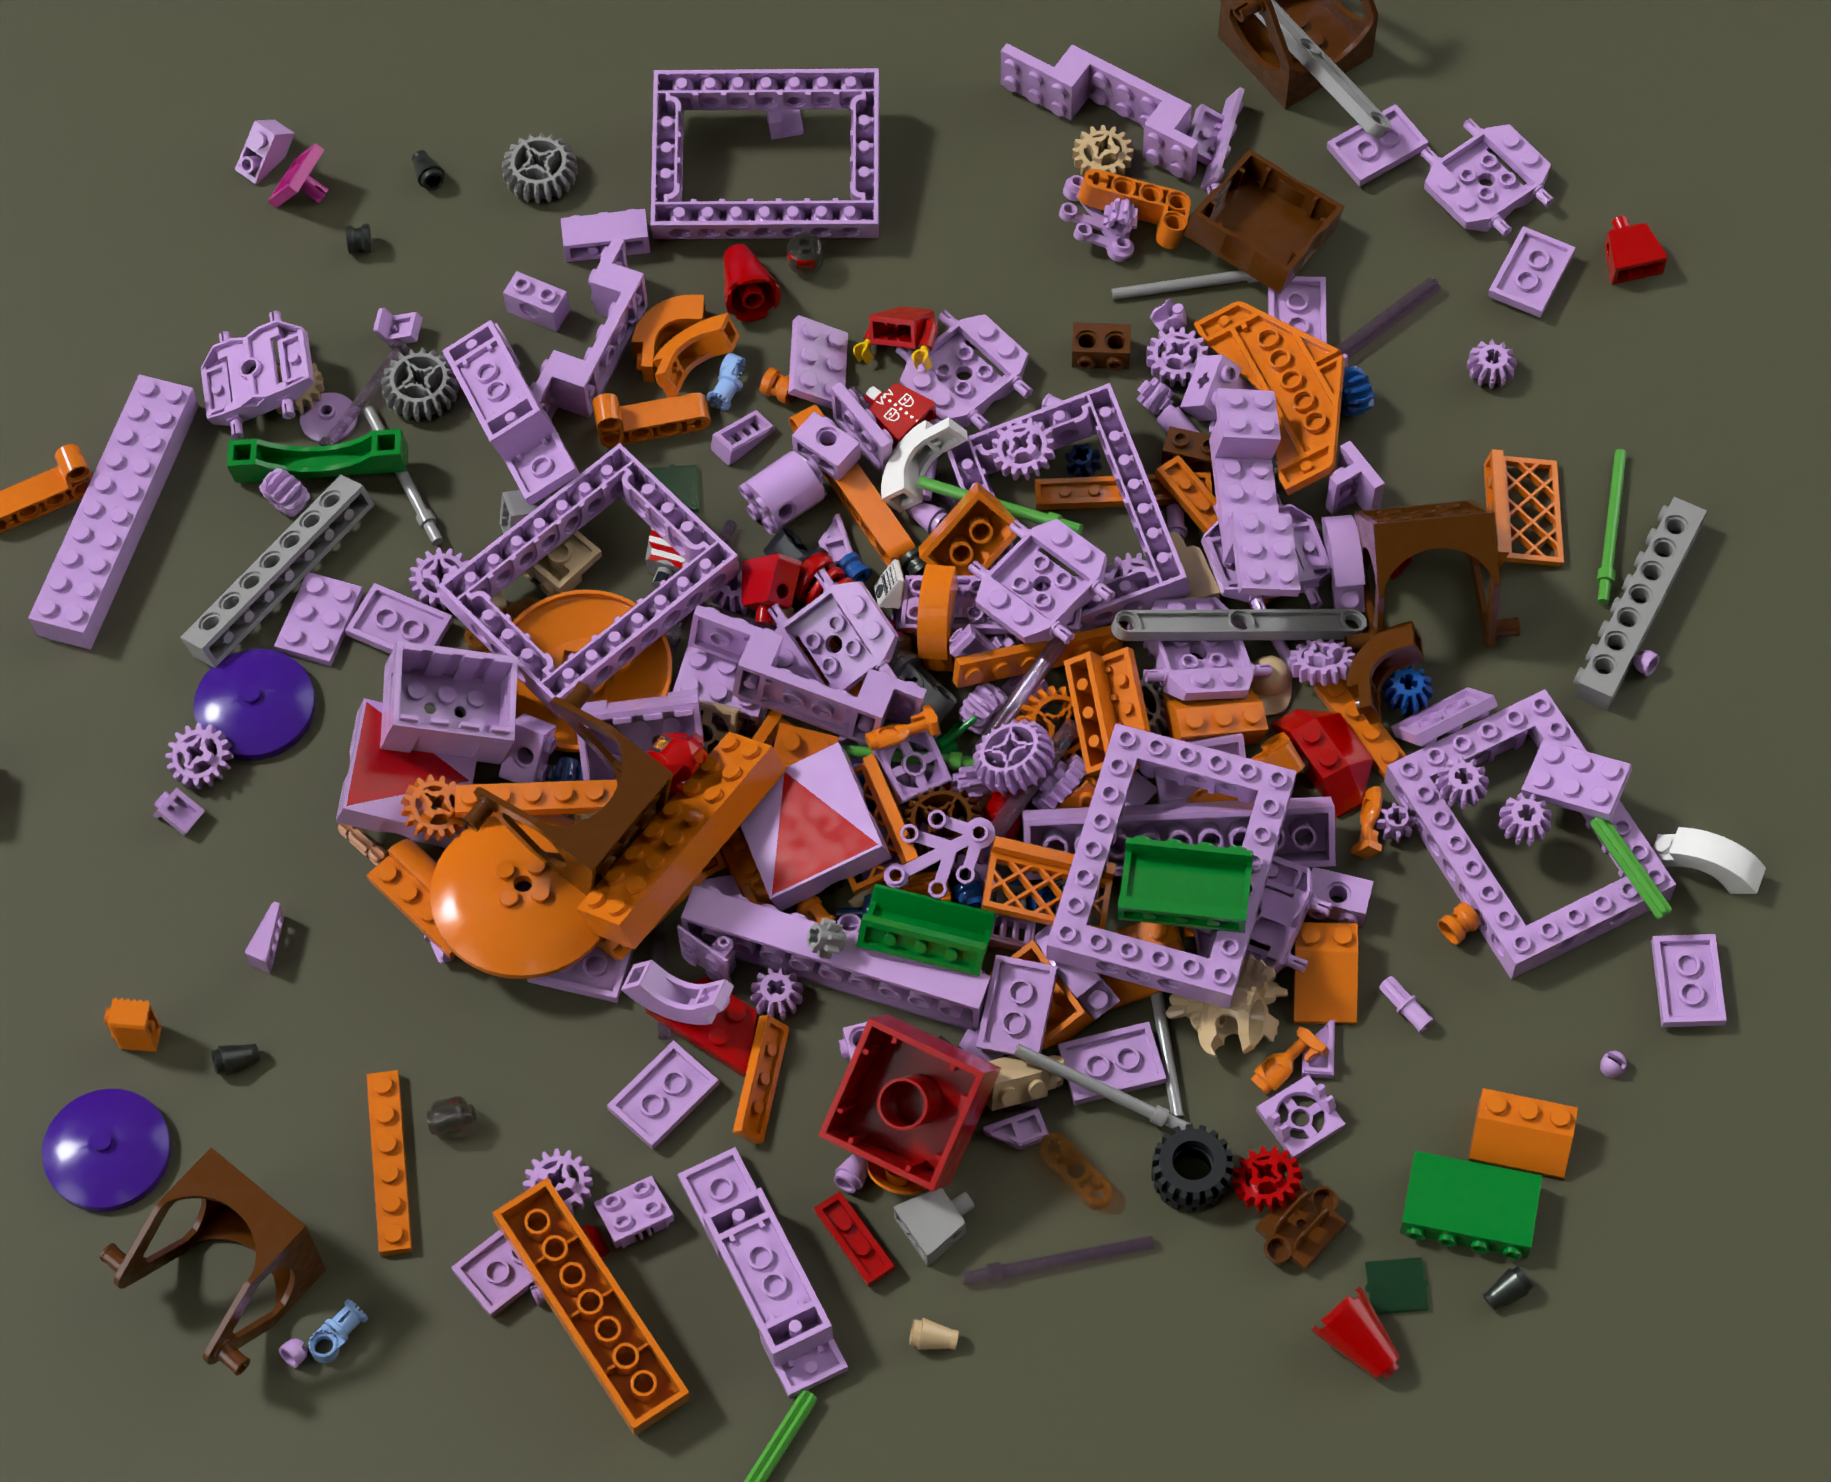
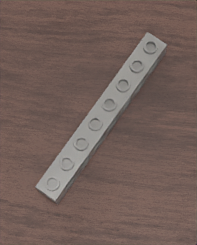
(277, 571)
(1602, 688)

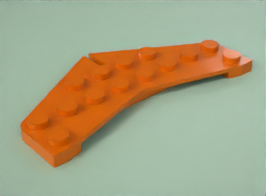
(1301, 373)

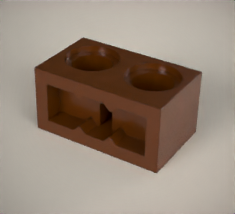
(1101, 339)
(1191, 447)

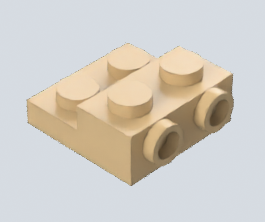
(564, 565)

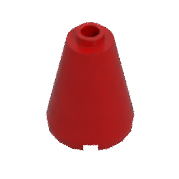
(748, 285)
(1359, 1335)

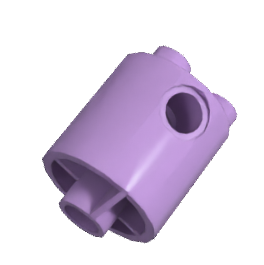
(783, 491)

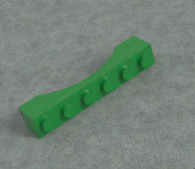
(371, 454)

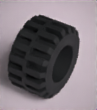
(1192, 1144)

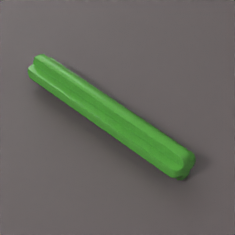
(1631, 867)
(782, 1437)

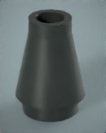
(428, 172)
(232, 1058)
(1508, 1288)

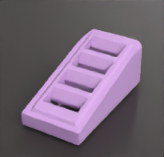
(730, 450)
(264, 943)
(1013, 943)

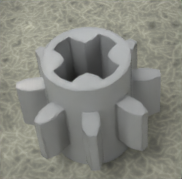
(826, 938)

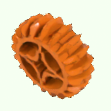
(1051, 696)

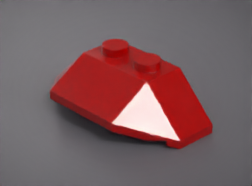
(1331, 755)

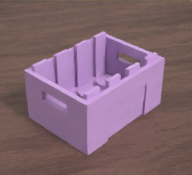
(449, 680)
(639, 722)

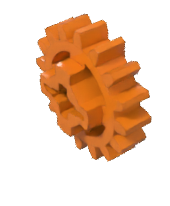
(426, 796)

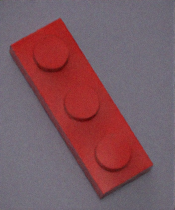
(854, 1239)

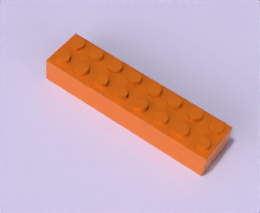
(681, 840)
(591, 1306)

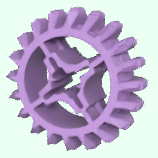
(1014, 756)

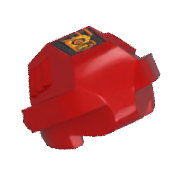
(680, 755)

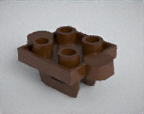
(1302, 1228)

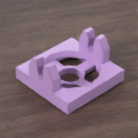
(940, 773)
(1303, 1087)

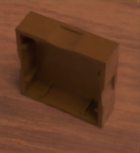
(1264, 221)

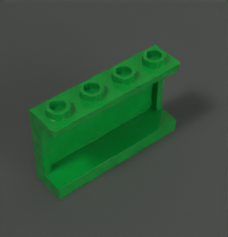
(1185, 884)
(926, 929)
(1471, 1205)

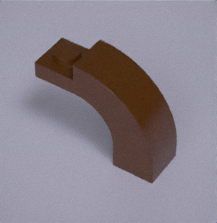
(1377, 660)

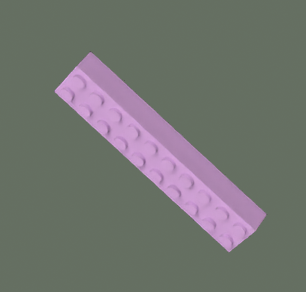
(114, 512)
(1304, 838)
(780, 940)

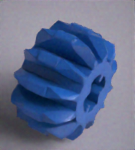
(1356, 392)
(1405, 699)

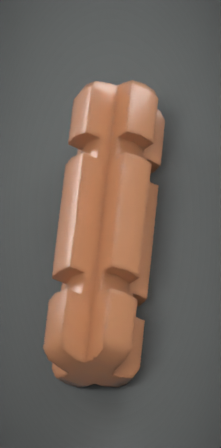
(363, 843)

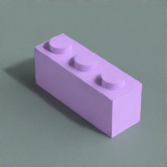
(589, 234)

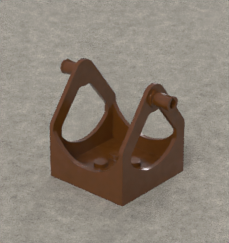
(1264, 52)
(1398, 533)
(597, 843)
(237, 1213)

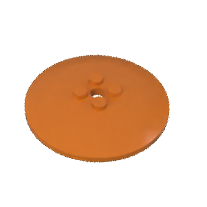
(563, 627)
(494, 923)

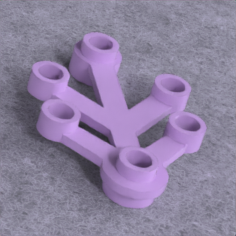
(1118, 247)
(944, 851)

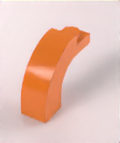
(660, 325)
(690, 348)
(935, 616)

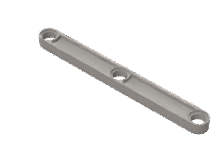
(1330, 76)
(1218, 624)

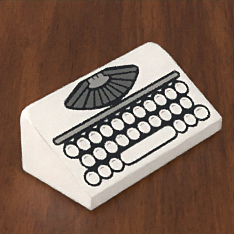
(890, 586)

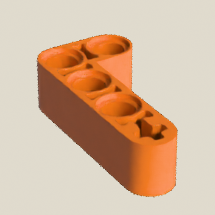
(1155, 203)
(648, 419)
(46, 490)
(1276, 751)

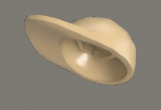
(1273, 689)

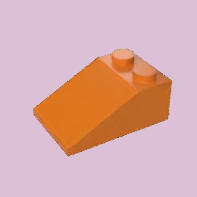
(1331, 977)

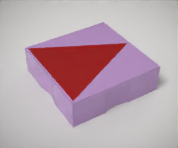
(381, 777)
(813, 829)

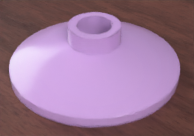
(318, 425)

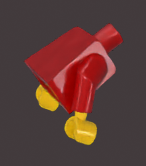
(901, 328)

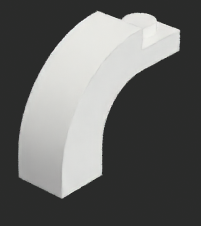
(913, 458)
(1713, 854)

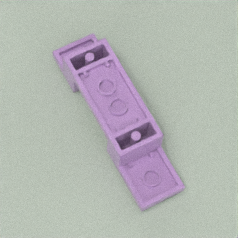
(1085, 76)
(620, 297)
(510, 412)
(1246, 496)
(801, 698)
(765, 1272)

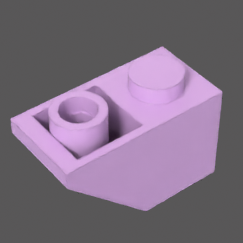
(264, 149)

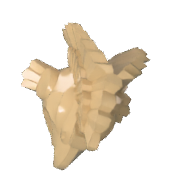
(1247, 1013)

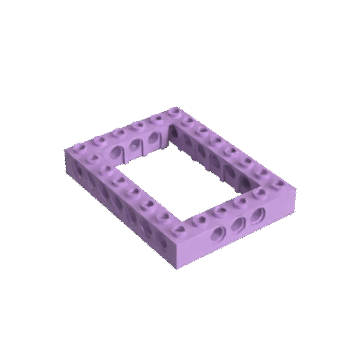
(764, 90)
(1072, 421)
(615, 475)
(1514, 943)
(1136, 960)

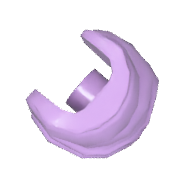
(1169, 316)

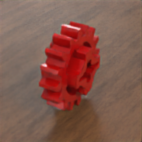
(1267, 1179)

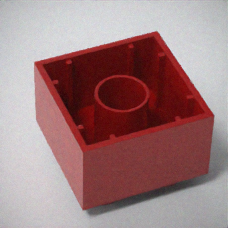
(909, 1102)

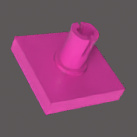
(298, 178)

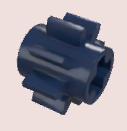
(1083, 453)
(566, 770)

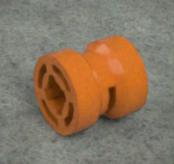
(776, 385)
(1460, 922)

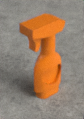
(898, 733)
(1370, 812)
(1279, 1066)

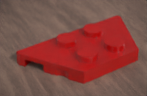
(727, 1038)

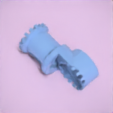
(728, 382)
(337, 1331)

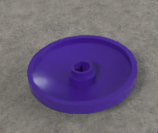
(257, 702)
(106, 1150)

